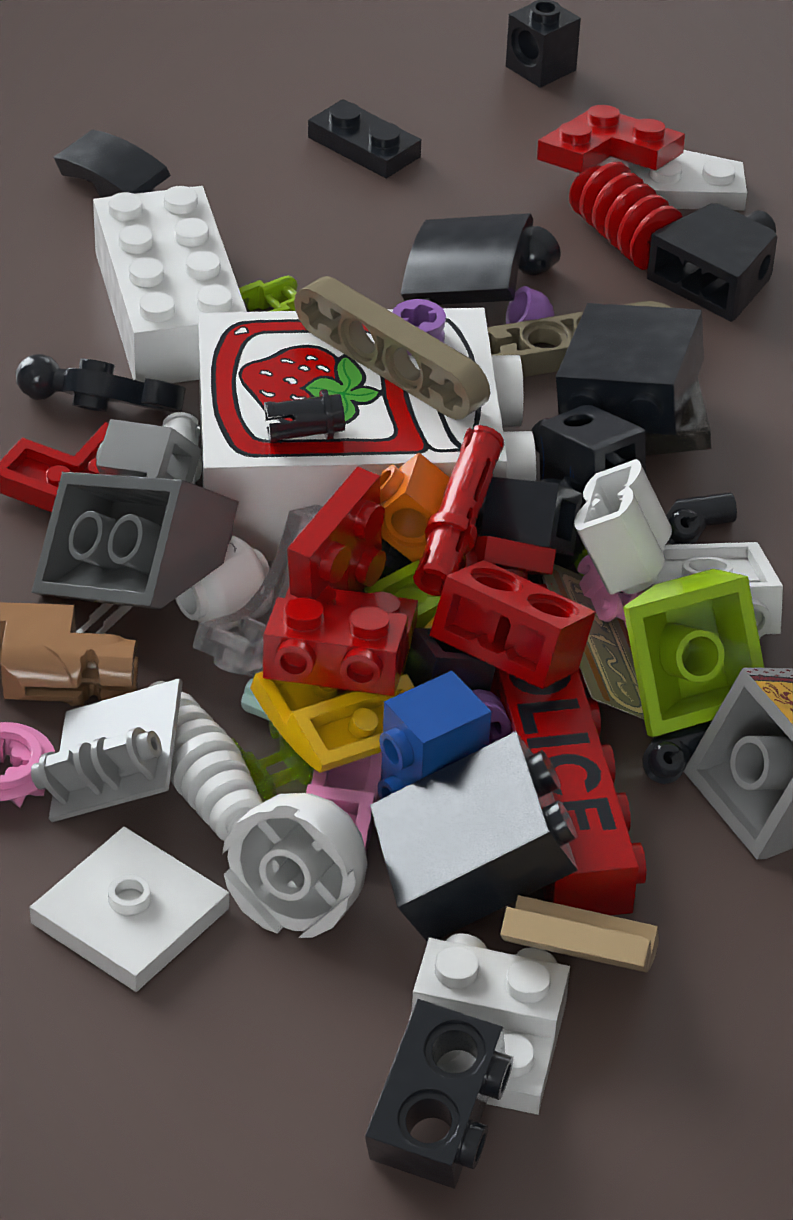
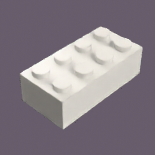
(160, 271)

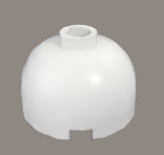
(295, 863)

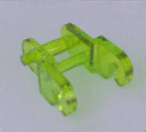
(266, 783)

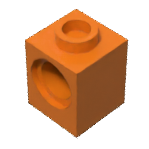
(409, 500)

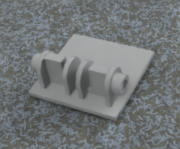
(112, 752)

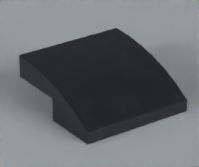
(468, 259)

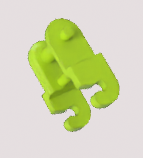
(270, 294)

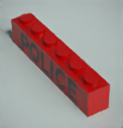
(568, 731)

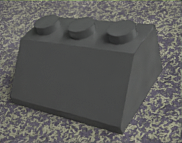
(132, 539)

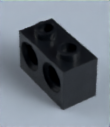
(422, 1090)

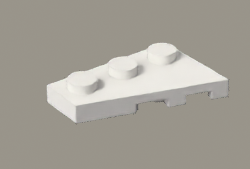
(695, 181)

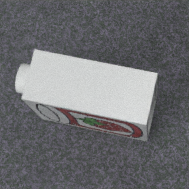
(275, 359)

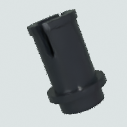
(308, 417)

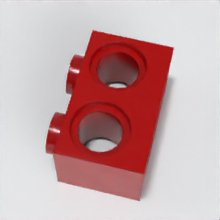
(512, 623)

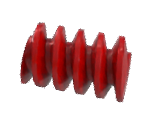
(621, 208)

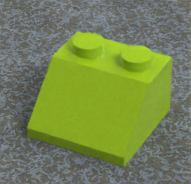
(690, 646)

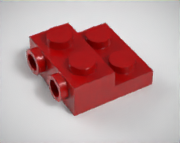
(340, 640)

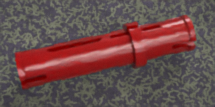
(452, 529)

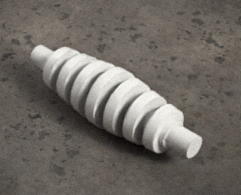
(210, 769)

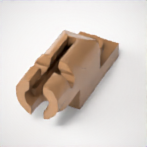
(51, 662)

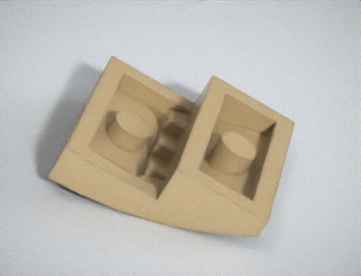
(581, 933)

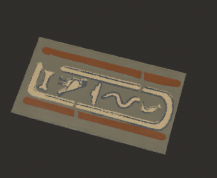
(607, 657)

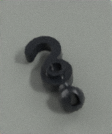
(95, 385)

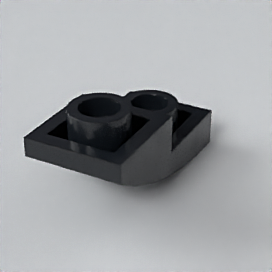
(111, 164)

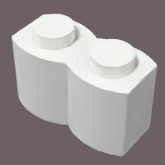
(623, 528)

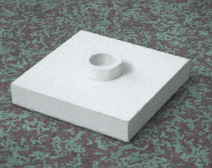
(129, 908)

